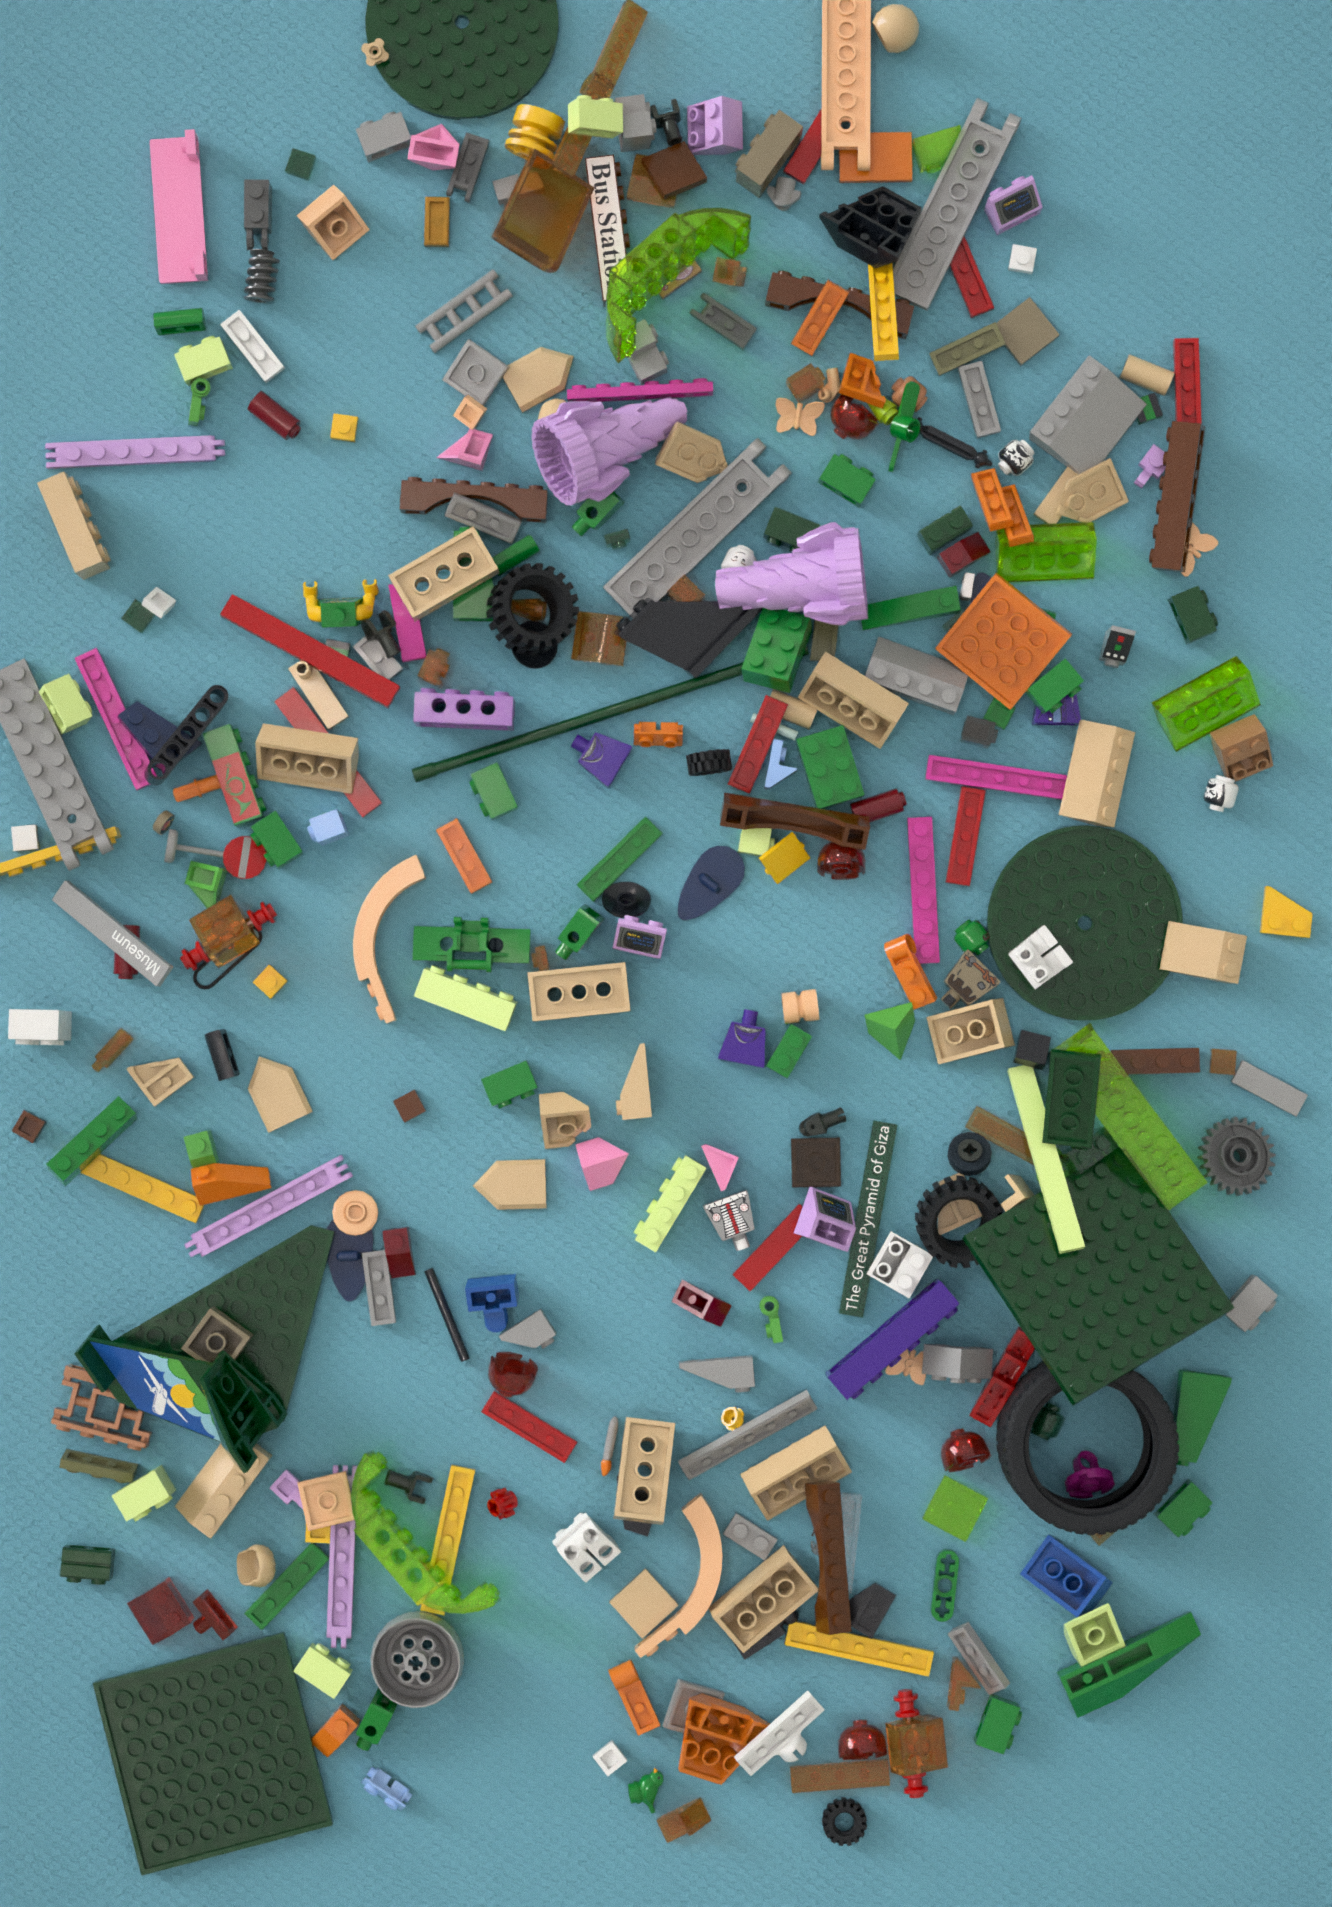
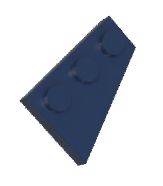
(151, 730)

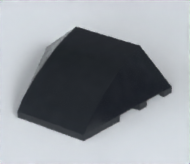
(873, 226)

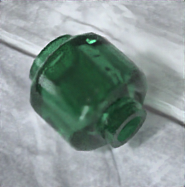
(1048, 1422)

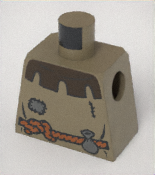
(968, 981)

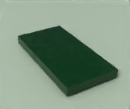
(1071, 1098)

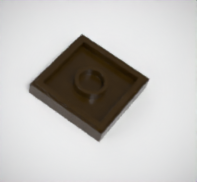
(815, 1162)

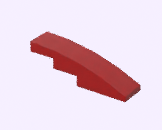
(1003, 1379)

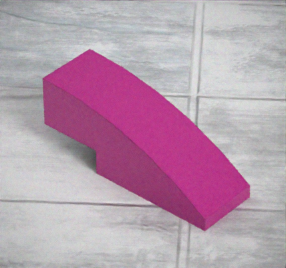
(408, 632)

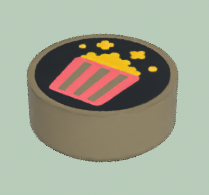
(163, 822)

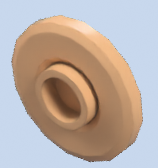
(355, 1213)

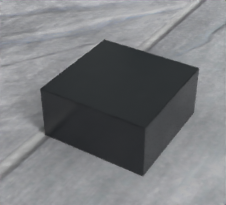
(1032, 1049)

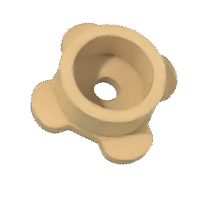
(378, 58)

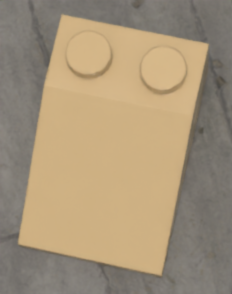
(1203, 952)
(970, 1031)
(635, 1094)

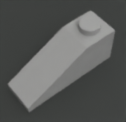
(727, 1371)

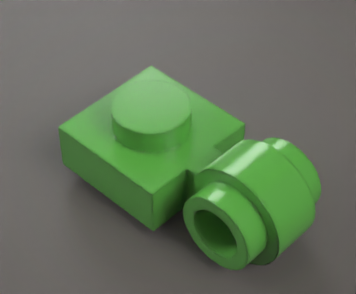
(196, 409)
(773, 1328)

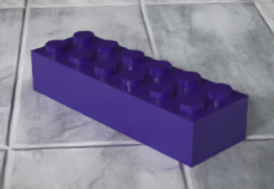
(892, 1339)

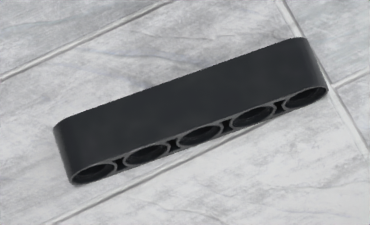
(189, 724)

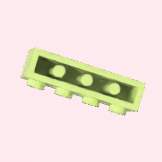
(465, 998)
(669, 1205)

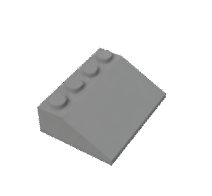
(1087, 417)

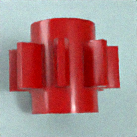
(502, 1503)

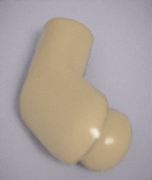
(832, 388)

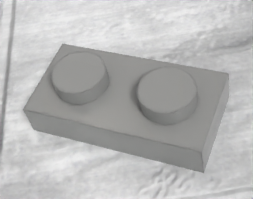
(377, 659)
(750, 1536)

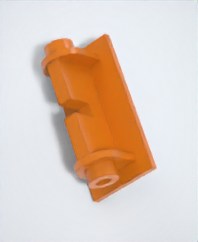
(647, 735)

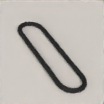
(226, 971)

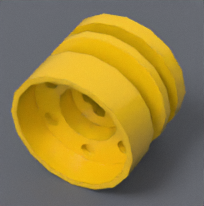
(535, 131)

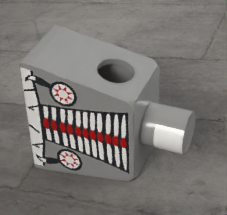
(732, 1218)

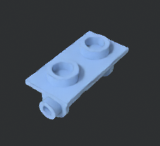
(378, 1785)

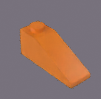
(226, 1181)

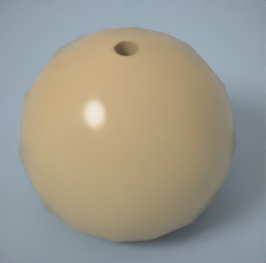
(896, 27)

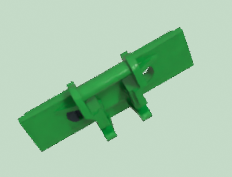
(472, 936)

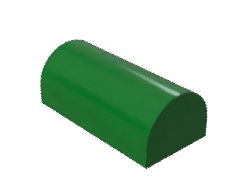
(179, 321)
(515, 554)

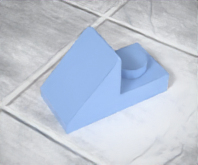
(776, 772)

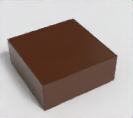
(409, 1106)
(29, 1126)

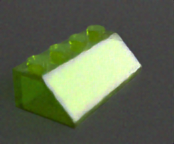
(1057, 553)
(1206, 703)

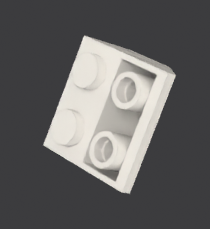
(900, 1264)

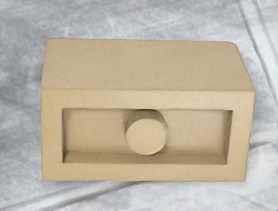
(1021, 1189)

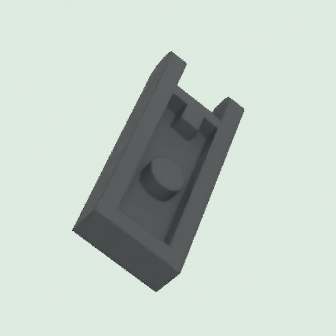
(468, 165)
(724, 322)

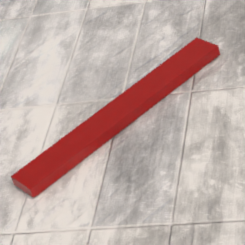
(310, 651)

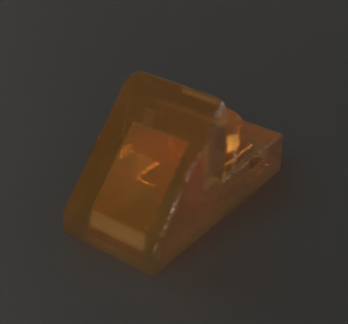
(959, 1678)
(684, 1820)

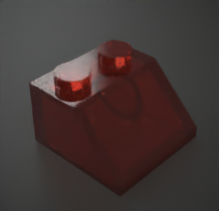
(161, 1611)

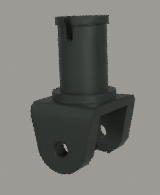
(669, 122)
(384, 635)
(818, 1123)
(407, 1483)

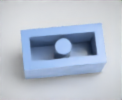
(327, 827)

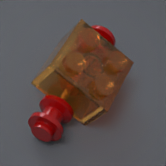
(225, 932)
(915, 1744)

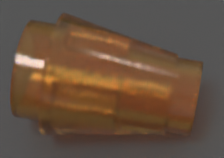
(531, 609)

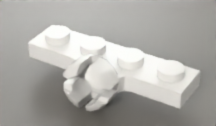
(781, 1736)

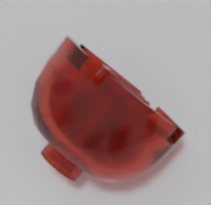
(852, 419)
(841, 861)
(510, 1374)
(963, 1450)
(861, 1742)

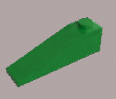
(912, 608)

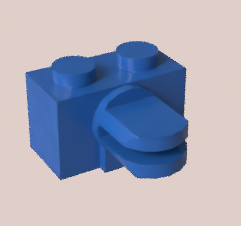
(493, 1296)

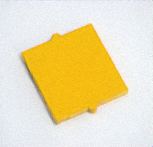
(784, 858)

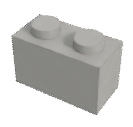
(384, 136)
(1250, 1302)

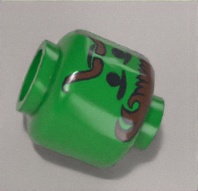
(972, 936)

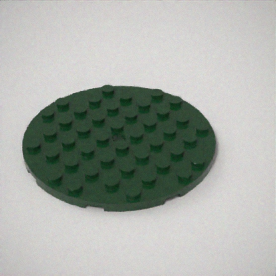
(466, 69)
(1093, 876)

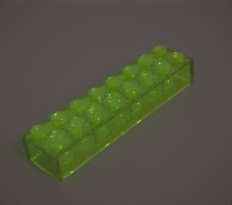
(1138, 1126)

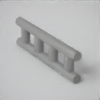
(459, 325)

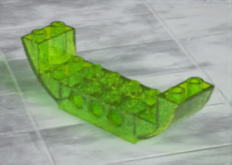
(660, 260)
(371, 1521)

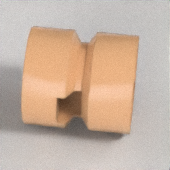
(800, 1006)

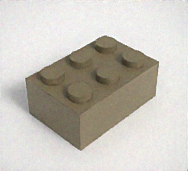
(768, 153)

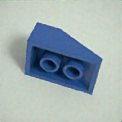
(1066, 1577)

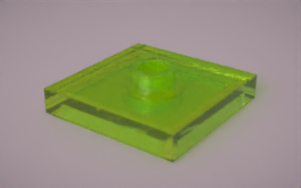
(954, 1508)

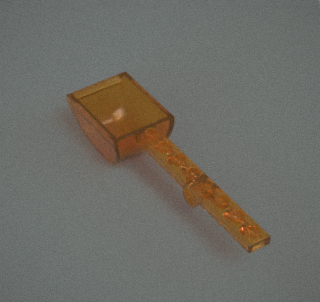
(547, 194)

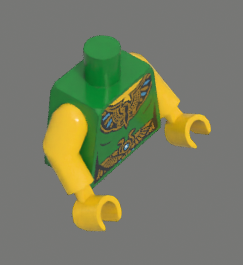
(340, 611)

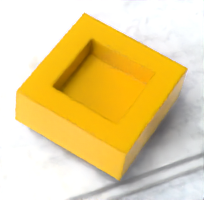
(344, 427)
(270, 981)
(319, 1535)

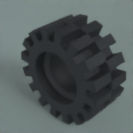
(709, 762)
(853, 1833)

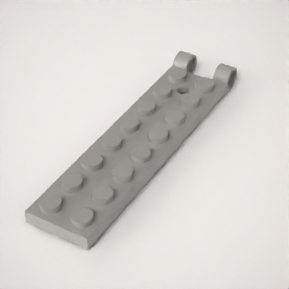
(951, 207)
(695, 530)
(48, 764)

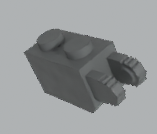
(257, 211)

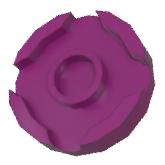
(1088, 1480)

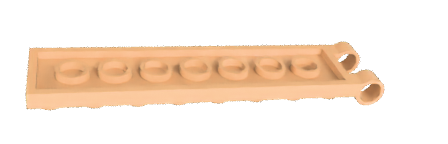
(846, 80)

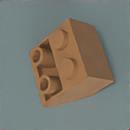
(1242, 748)

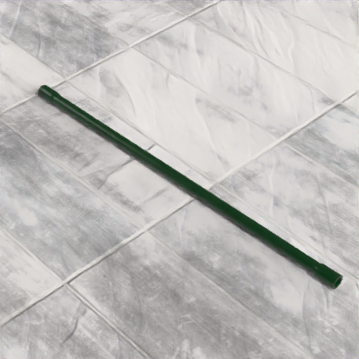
(434, 768)

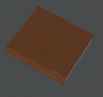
(674, 170)

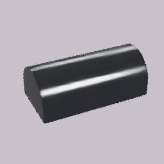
(222, 1054)

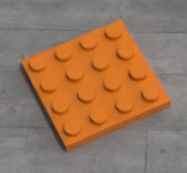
(1003, 641)

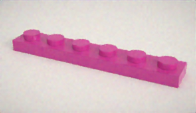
(650, 390)
(110, 706)
(995, 777)
(923, 889)

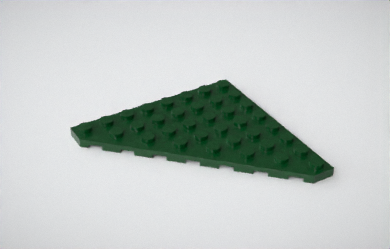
(267, 1297)

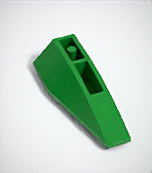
(1127, 1667)

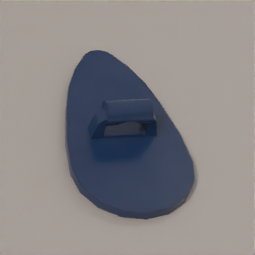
(710, 881)
(346, 1261)

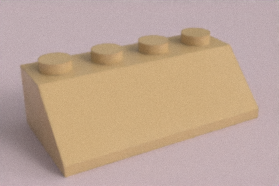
(307, 758)
(1096, 773)
(781, 1478)
(218, 1490)
(763, 1599)

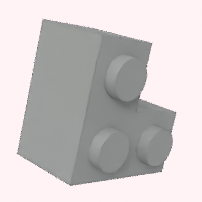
(637, 124)
(646, 359)
(957, 1363)

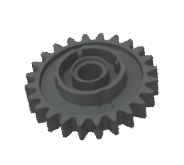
(1253, 1153)

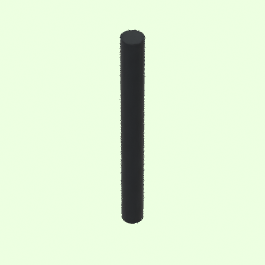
(447, 1315)

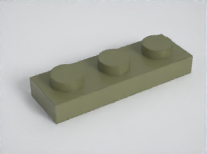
(967, 349)
(98, 1466)

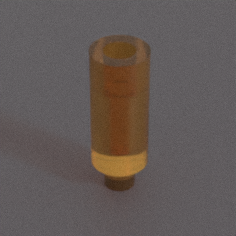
(112, 1049)

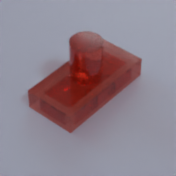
(212, 1616)

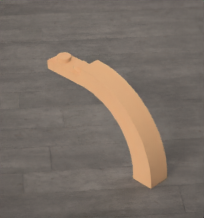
(368, 920)
(709, 1540)

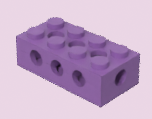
(475, 719)

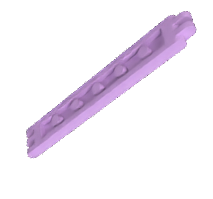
(134, 451)
(268, 1207)
(341, 1576)

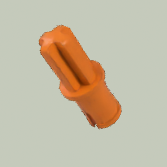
(196, 788)

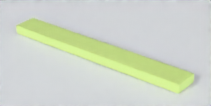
(1046, 1160)

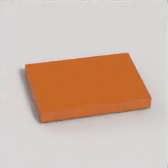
(888, 160)

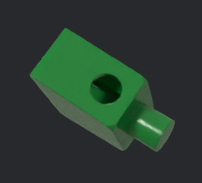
(605, 510)
(585, 924)
(375, 1721)

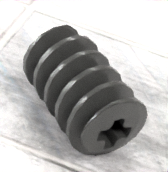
(260, 276)

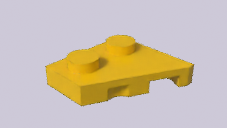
(1284, 916)

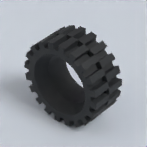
(553, 592)
(961, 1189)

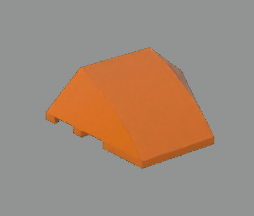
(714, 1735)

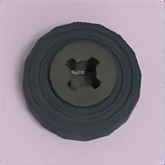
(969, 1163)

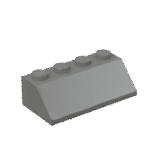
(916, 675)

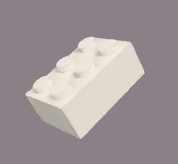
(39, 1026)

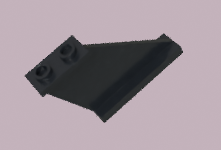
(684, 631)

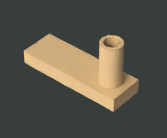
(319, 694)

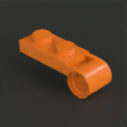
(908, 970)
(634, 1697)

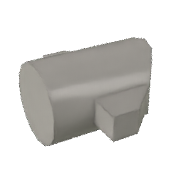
(784, 193)

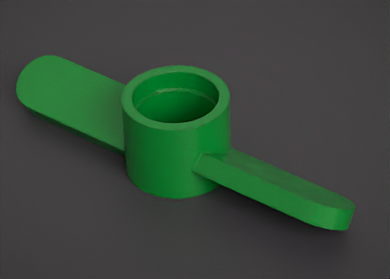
(903, 425)

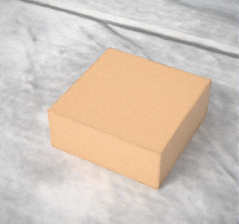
(470, 412)

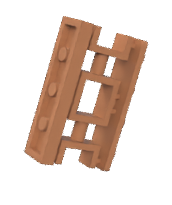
(101, 1426)

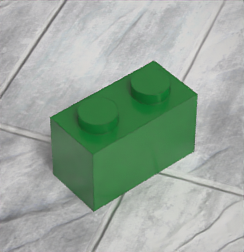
(847, 480)
(1054, 686)
(494, 792)
(276, 841)
(788, 1051)
(509, 1084)
(1184, 1508)
(997, 1724)

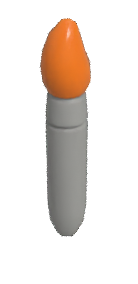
(606, 1462)

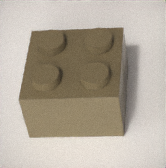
(216, 1334)

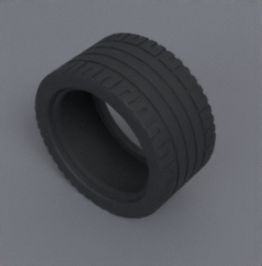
(1102, 1514)

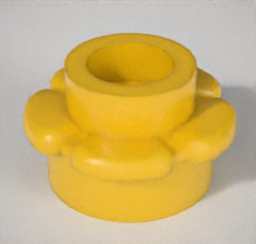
(728, 1418)

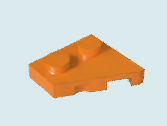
(861, 381)

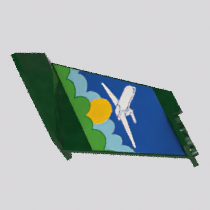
(199, 1395)

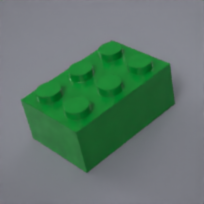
(776, 649)
(829, 767)

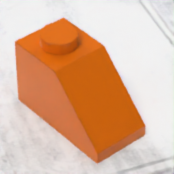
(335, 1730)

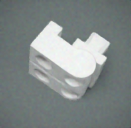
(1032, 965)
(584, 1535)

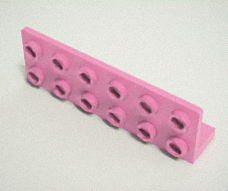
(178, 209)

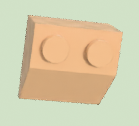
(333, 222)

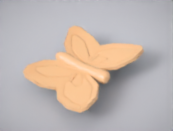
(797, 416)
(1198, 542)
(909, 1365)

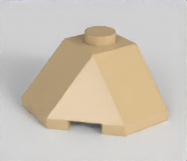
(562, 1119)

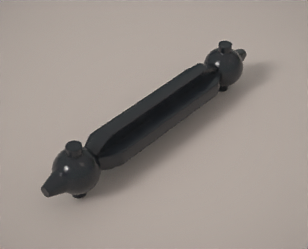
(954, 445)

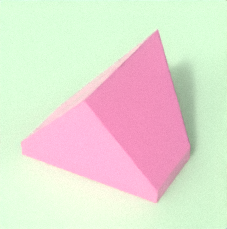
(434, 149)
(469, 450)
(600, 1162)
(721, 1163)

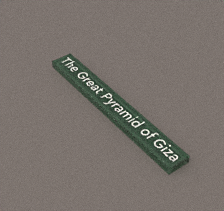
(867, 1218)

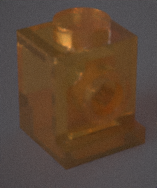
(729, 272)
(435, 667)

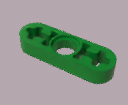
(949, 1604)

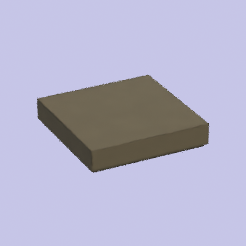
(1026, 331)

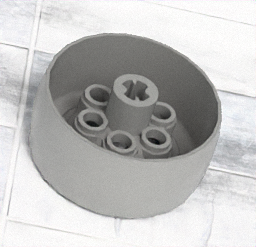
(445, 1645)

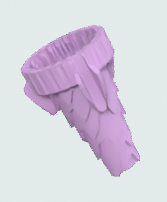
(585, 446)
(818, 578)

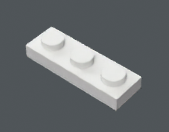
(252, 346)

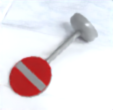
(240, 856)

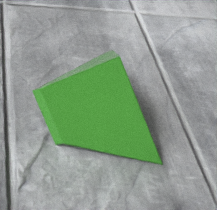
(206, 882)
(892, 1027)

